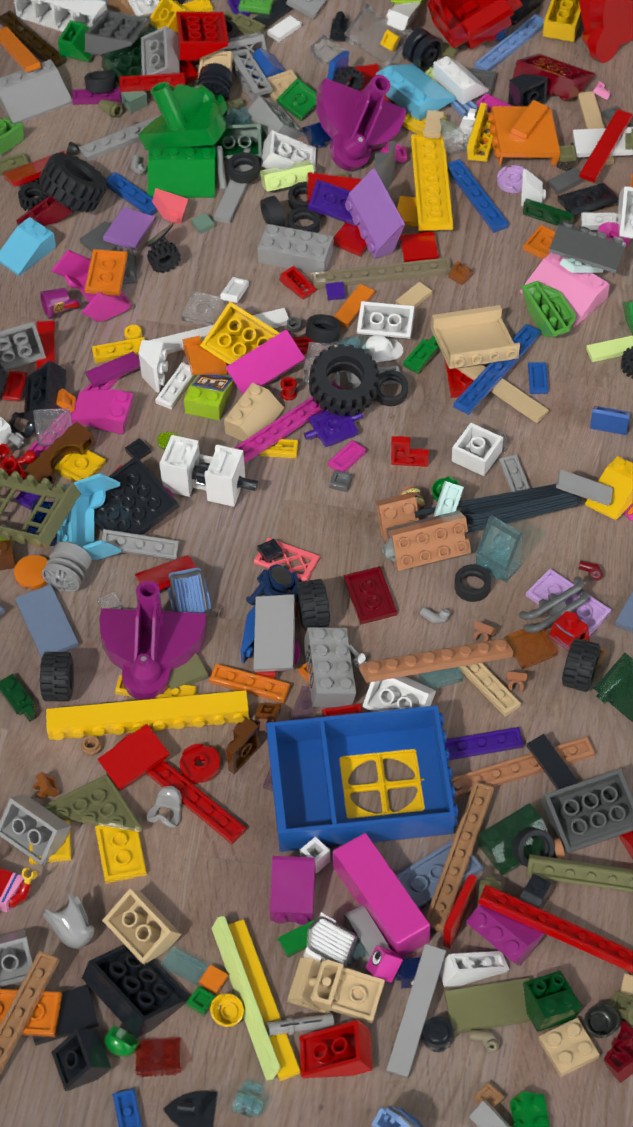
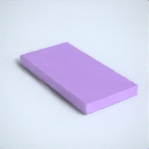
(591, 612)

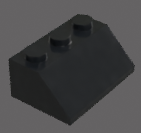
(43, 388)

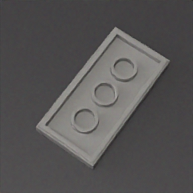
(274, 633)

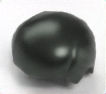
(601, 1020)

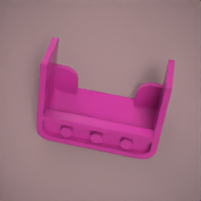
(101, 306)

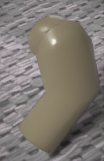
(486, 1038)

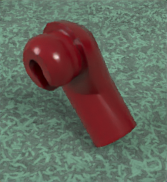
(592, 568)

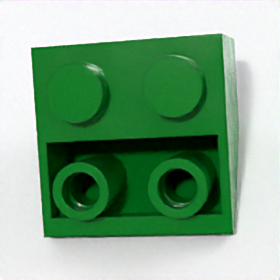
(72, 41)

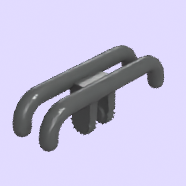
(555, 606)

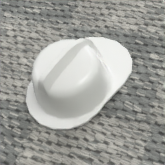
(383, 349)

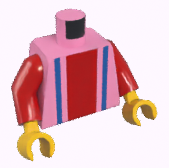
(14, 888)

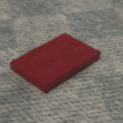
(370, 595)

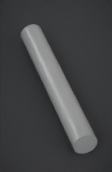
(221, 170)

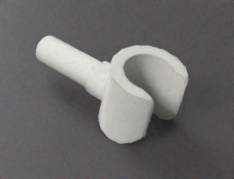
(359, 658)

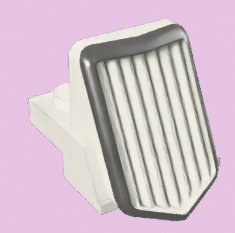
(329, 941)

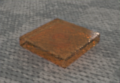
(531, 647)

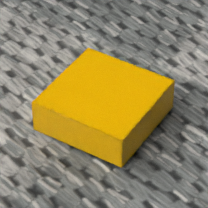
(390, 40)

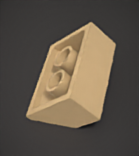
(252, 413)
(141, 926)

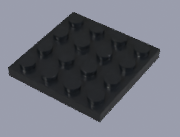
(136, 503)

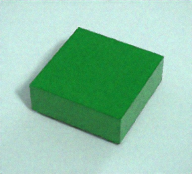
(200, 1001)

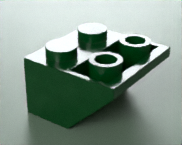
(550, 1001)

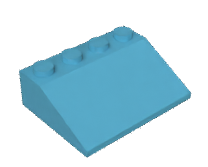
(415, 90)

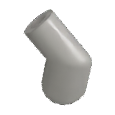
(136, 166)
(434, 618)

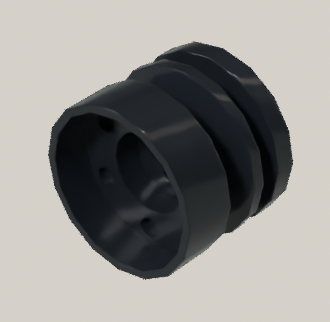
(216, 79)

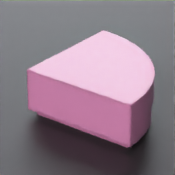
(601, 91)

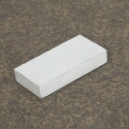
(284, 28)
(234, 289)

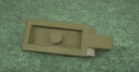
(245, 23)

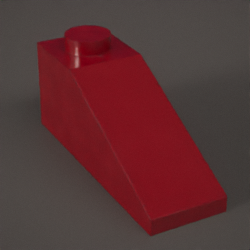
(46, 212)

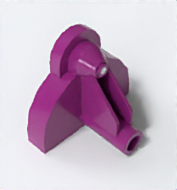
(357, 120)
(150, 641)

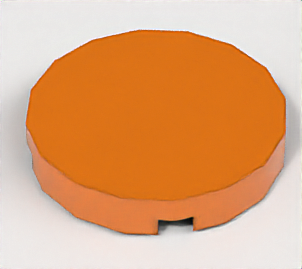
(29, 571)

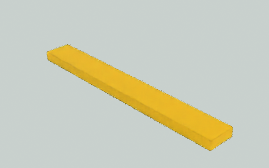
(264, 999)

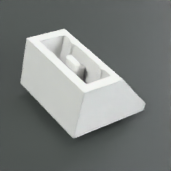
(153, 363)

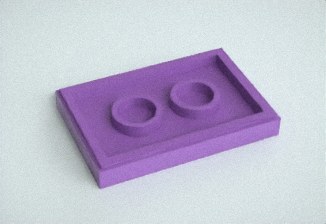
(129, 228)

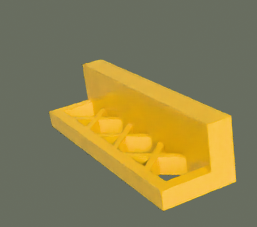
(477, 135)

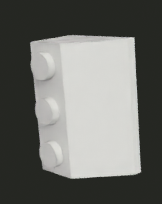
(458, 80)
(386, 320)
(397, 694)

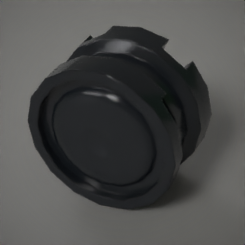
(437, 1034)

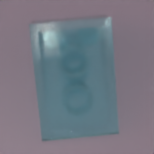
(500, 549)

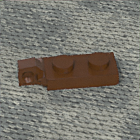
(267, 713)

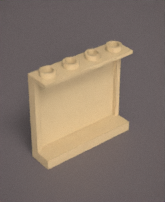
(473, 337)

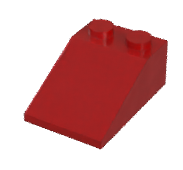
(336, 1051)

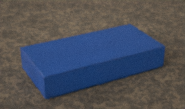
(537, 378)

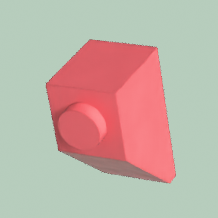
(170, 205)

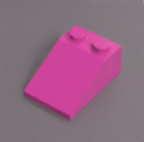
(103, 409)

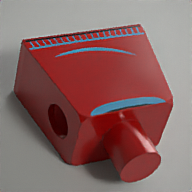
(568, 628)

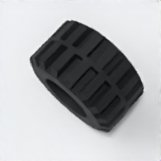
(313, 604)
(581, 665)
(57, 676)

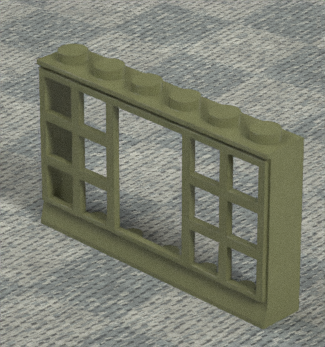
(55, 516)

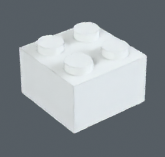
(477, 449)

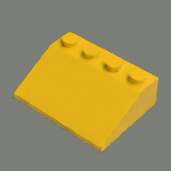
(236, 334)

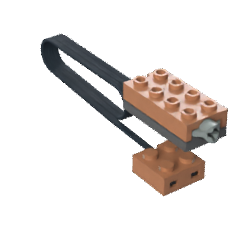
(443, 536)

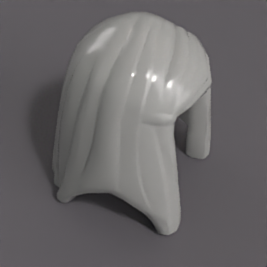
(71, 923)

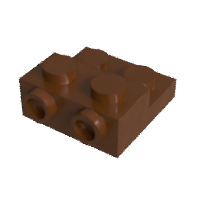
(244, 745)

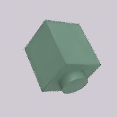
(134, 100)

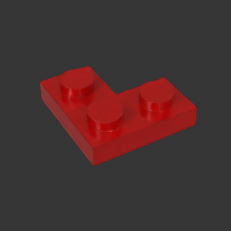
(403, 455)

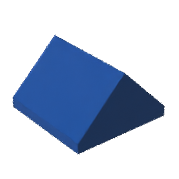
(267, 63)
(610, 420)

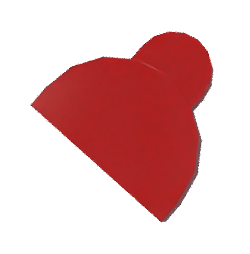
(606, 26)

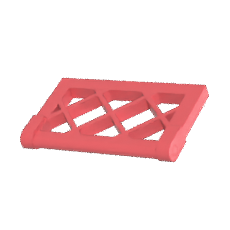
(299, 554)

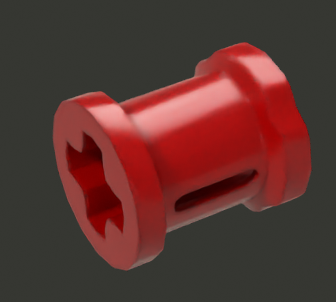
(288, 387)

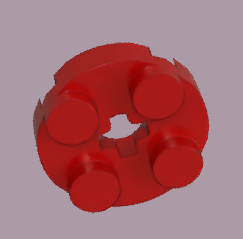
(203, 773)

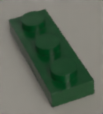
(546, 213)

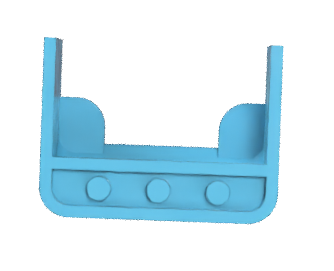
(79, 524)

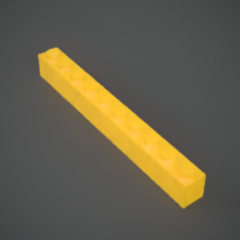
(156, 713)

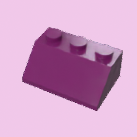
(505, 934)

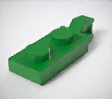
(421, 355)

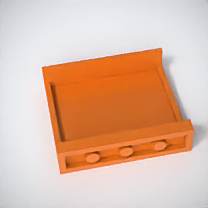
(540, 143)

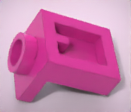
(401, 154)

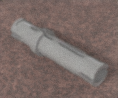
(300, 1024)

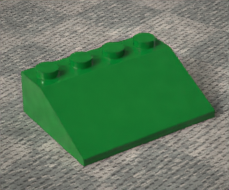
(182, 171)

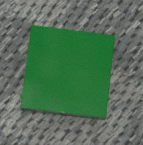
(298, 99)

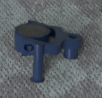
(274, 582)

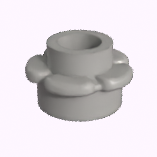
(16, 439)

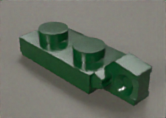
(17, 697)

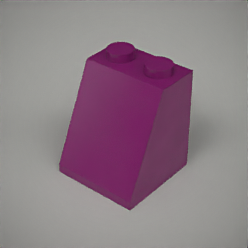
(292, 889)

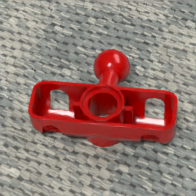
(12, 464)

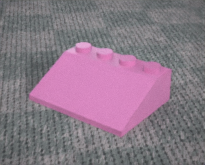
(581, 290)

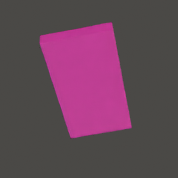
(266, 362)

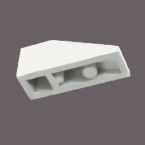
(402, 15)
(471, 967)

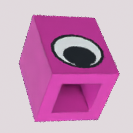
(384, 963)

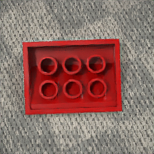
(200, 33)

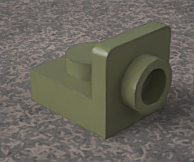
(624, 1006)

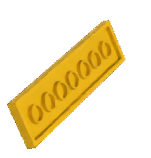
(431, 183)

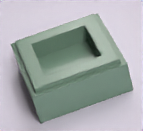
(202, 223)

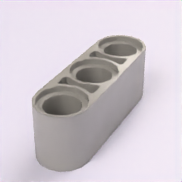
(367, 932)

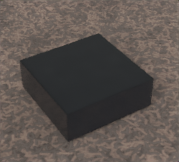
(138, 448)
(270, 550)

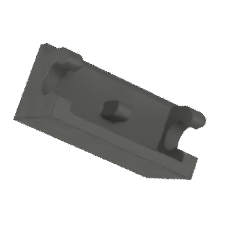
(130, 274)

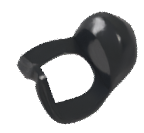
(30, 426)

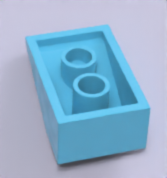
(26, 246)

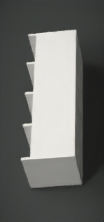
(58, 13)

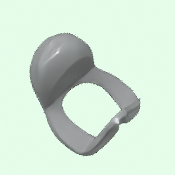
(170, 798)

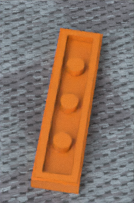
(252, 683)

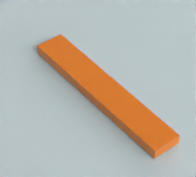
(18, 50)

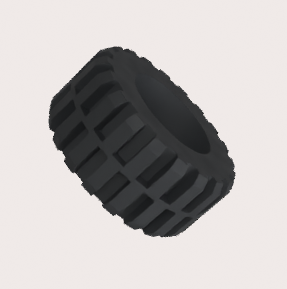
(73, 182)
(344, 359)

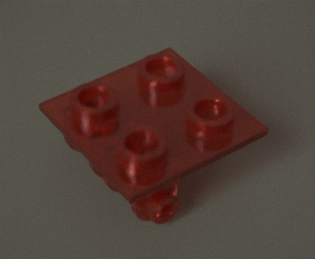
(158, 1055)

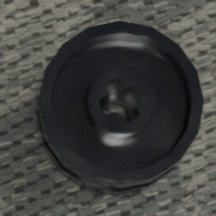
(422, 49)

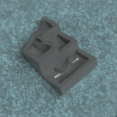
(385, 164)

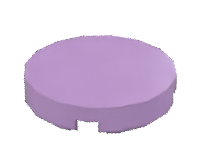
(510, 179)

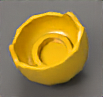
(227, 1010)

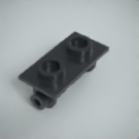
(339, 27)

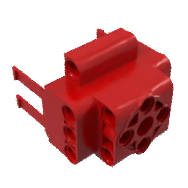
(471, 20)

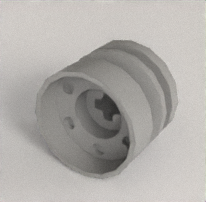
(66, 566)

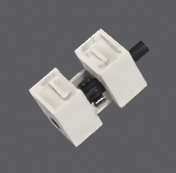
(220, 475)

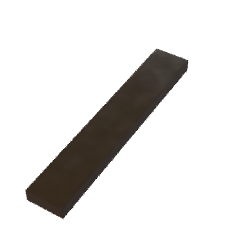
(31, 39)

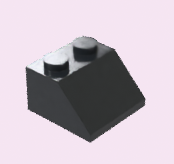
(527, 88)
(81, 1058)

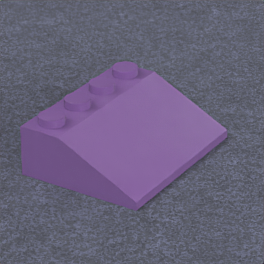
(375, 215)

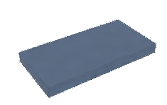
(46, 621)
(423, 876)

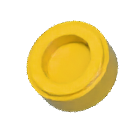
(132, 332)

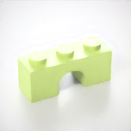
(281, 178)

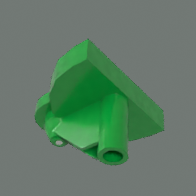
(187, 117)

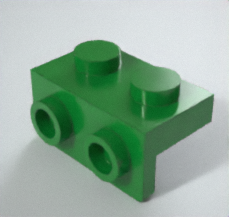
(529, 1110)

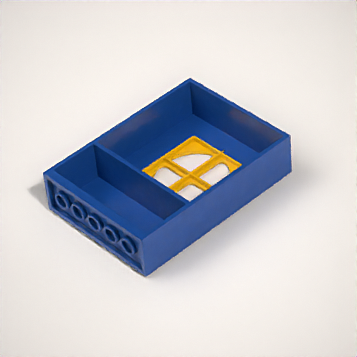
(317, 756)

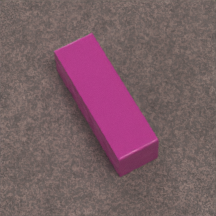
(382, 894)

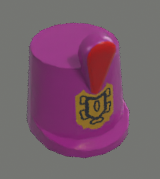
(56, 302)

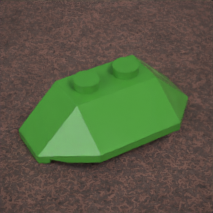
(548, 309)

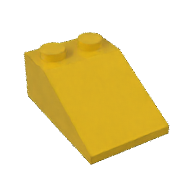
(620, 477)

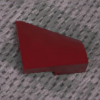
(620, 1057)

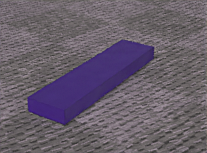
(484, 743)

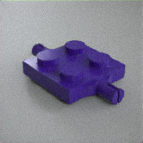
(332, 428)

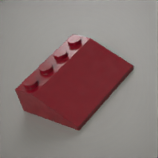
(562, 77)

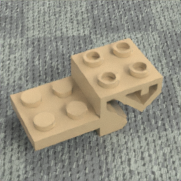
(335, 988)

